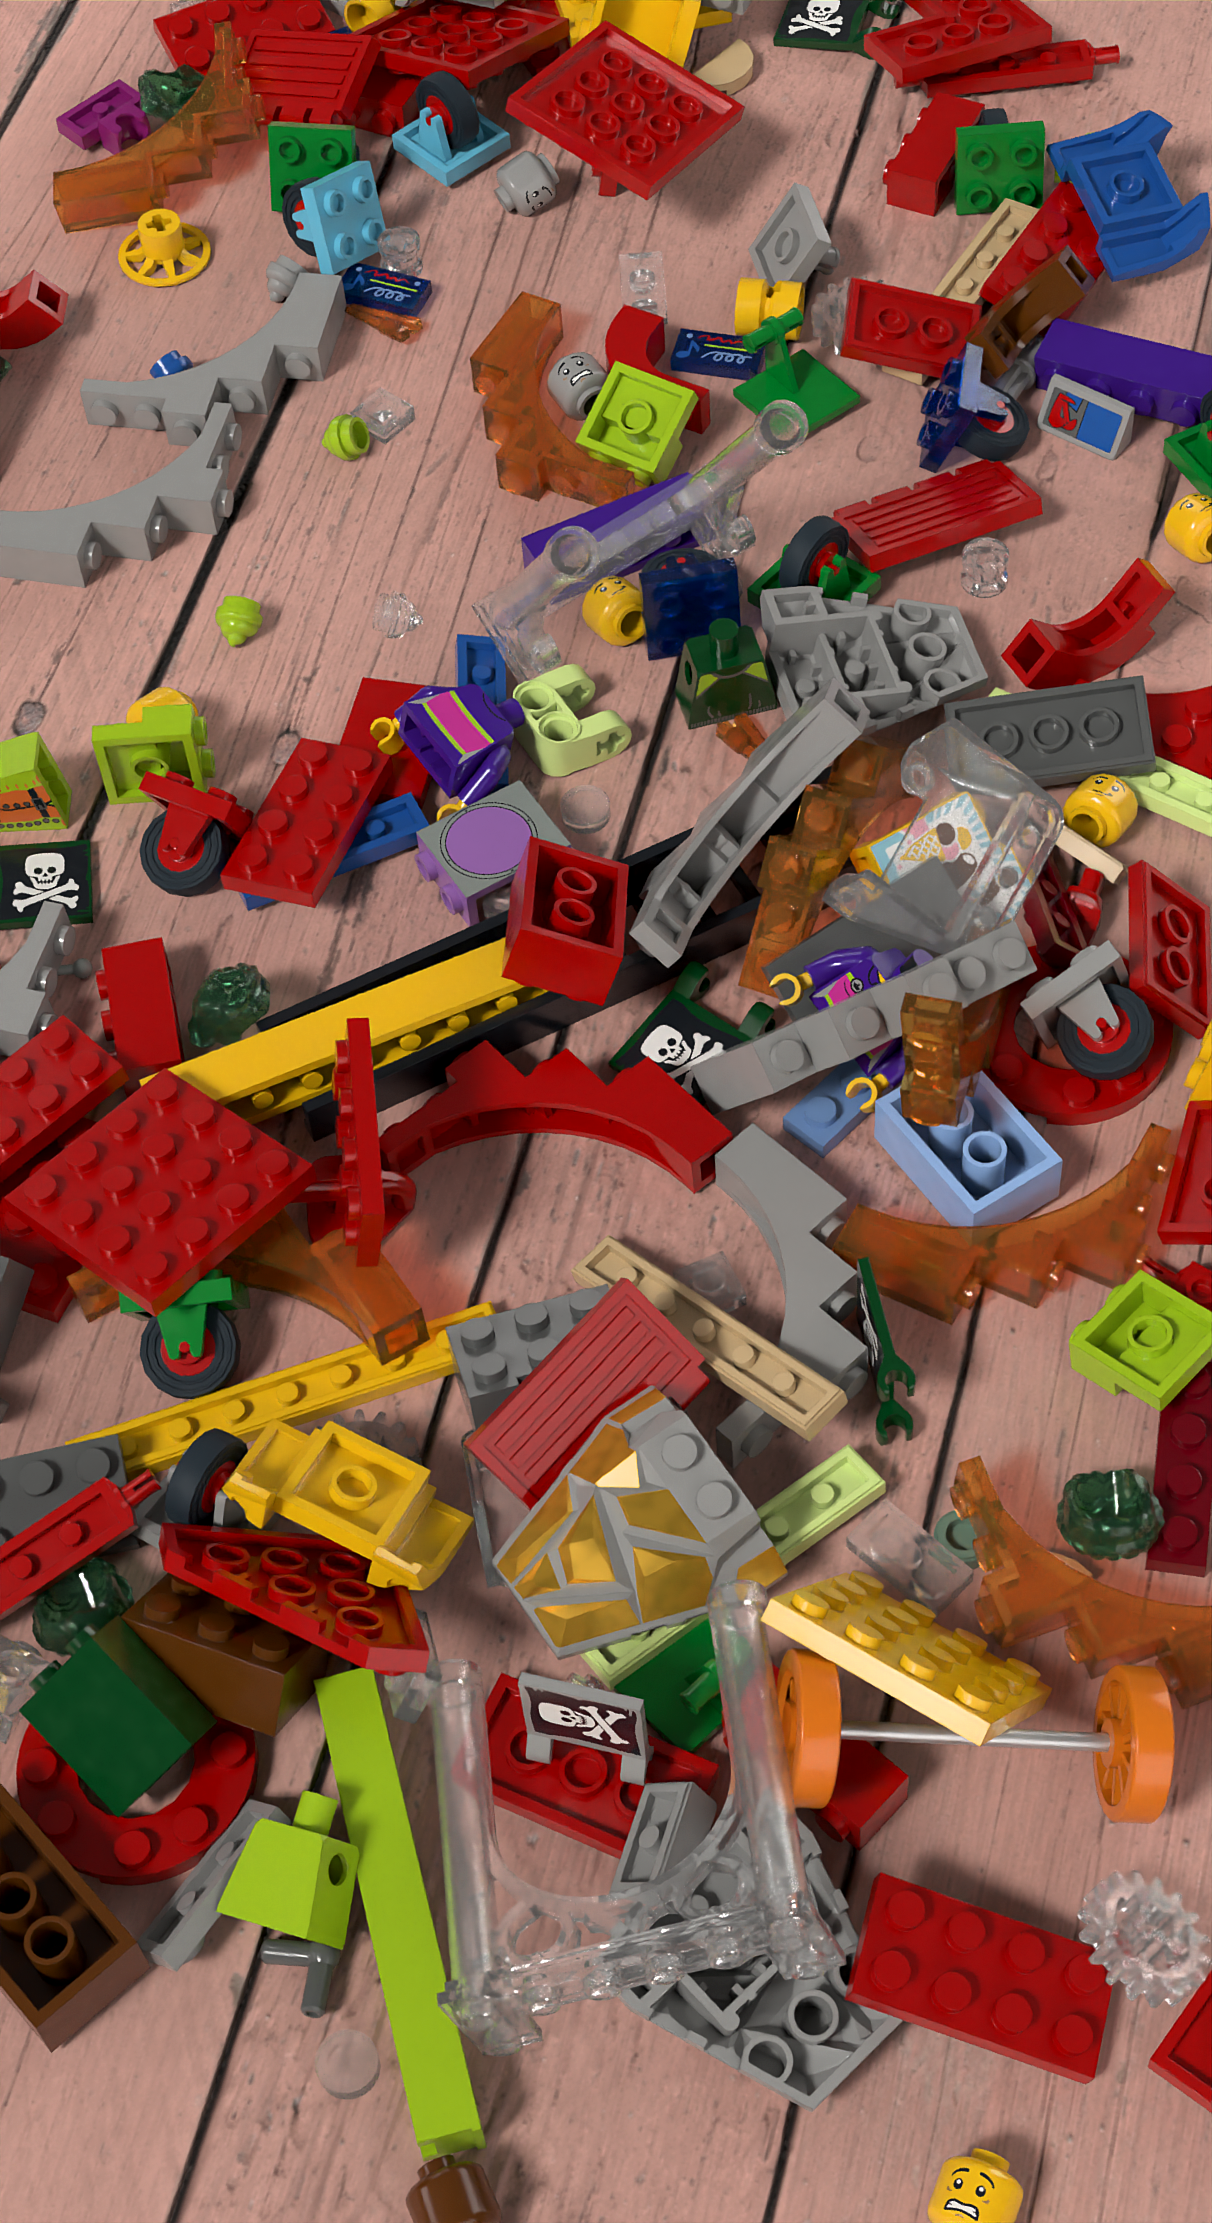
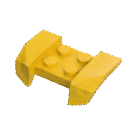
(353, 1497)

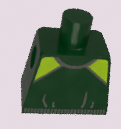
(723, 676)

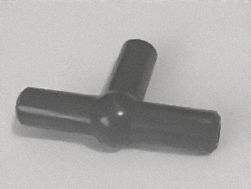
(320, 1963)

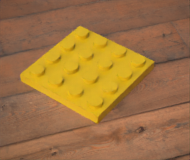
(910, 1655)

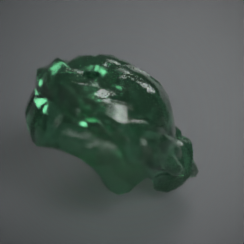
(168, 92)
(228, 1005)
(1109, 1514)
(85, 1596)

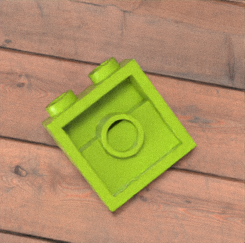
(637, 423)
(163, 742)
(1143, 1341)

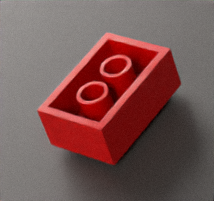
(566, 921)

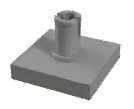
(794, 241)

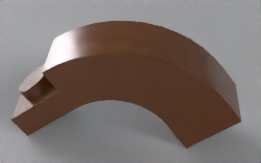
(1029, 309)

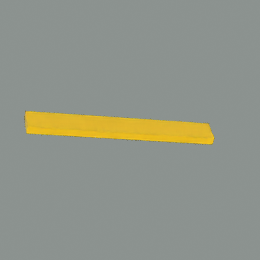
(288, 1395)

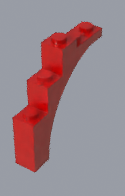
(491, 1098)

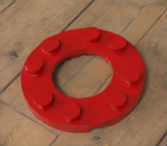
(1065, 1094)
(149, 1845)

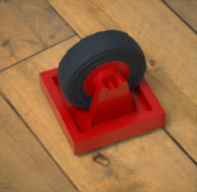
(190, 840)

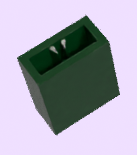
(115, 1713)

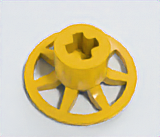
(163, 245)

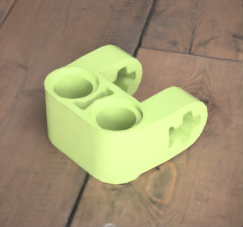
(552, 731)

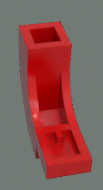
(30, 311)
(639, 342)
(1098, 641)

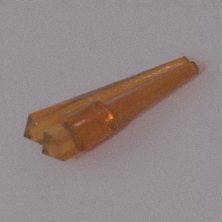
(388, 323)
(741, 736)

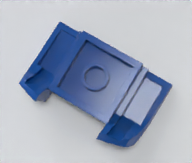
(1131, 196)

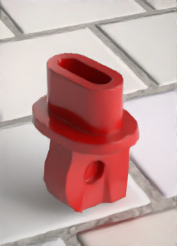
(1087, 902)

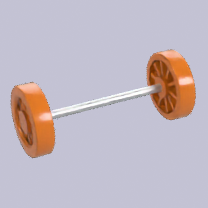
(1128, 1741)

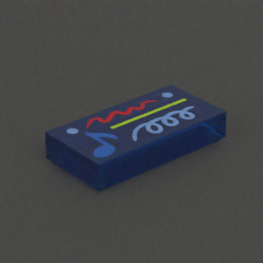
(385, 289)
(715, 355)

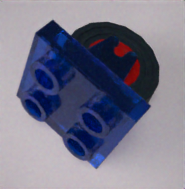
(969, 415)
(683, 596)

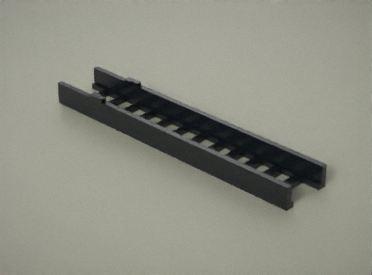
(549, 1011)

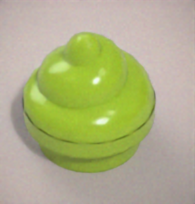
(346, 437)
(238, 619)

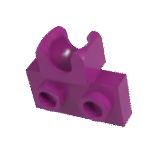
(106, 116)

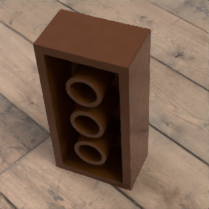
(57, 1938)

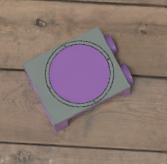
(482, 846)

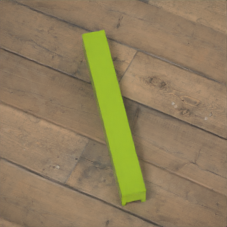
(399, 1915)

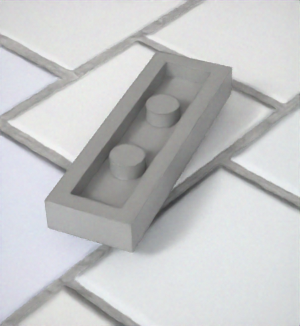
(182, 1924)

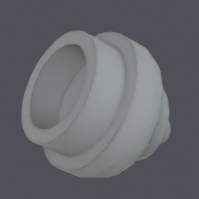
(282, 277)

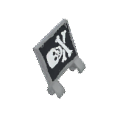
(586, 1719)

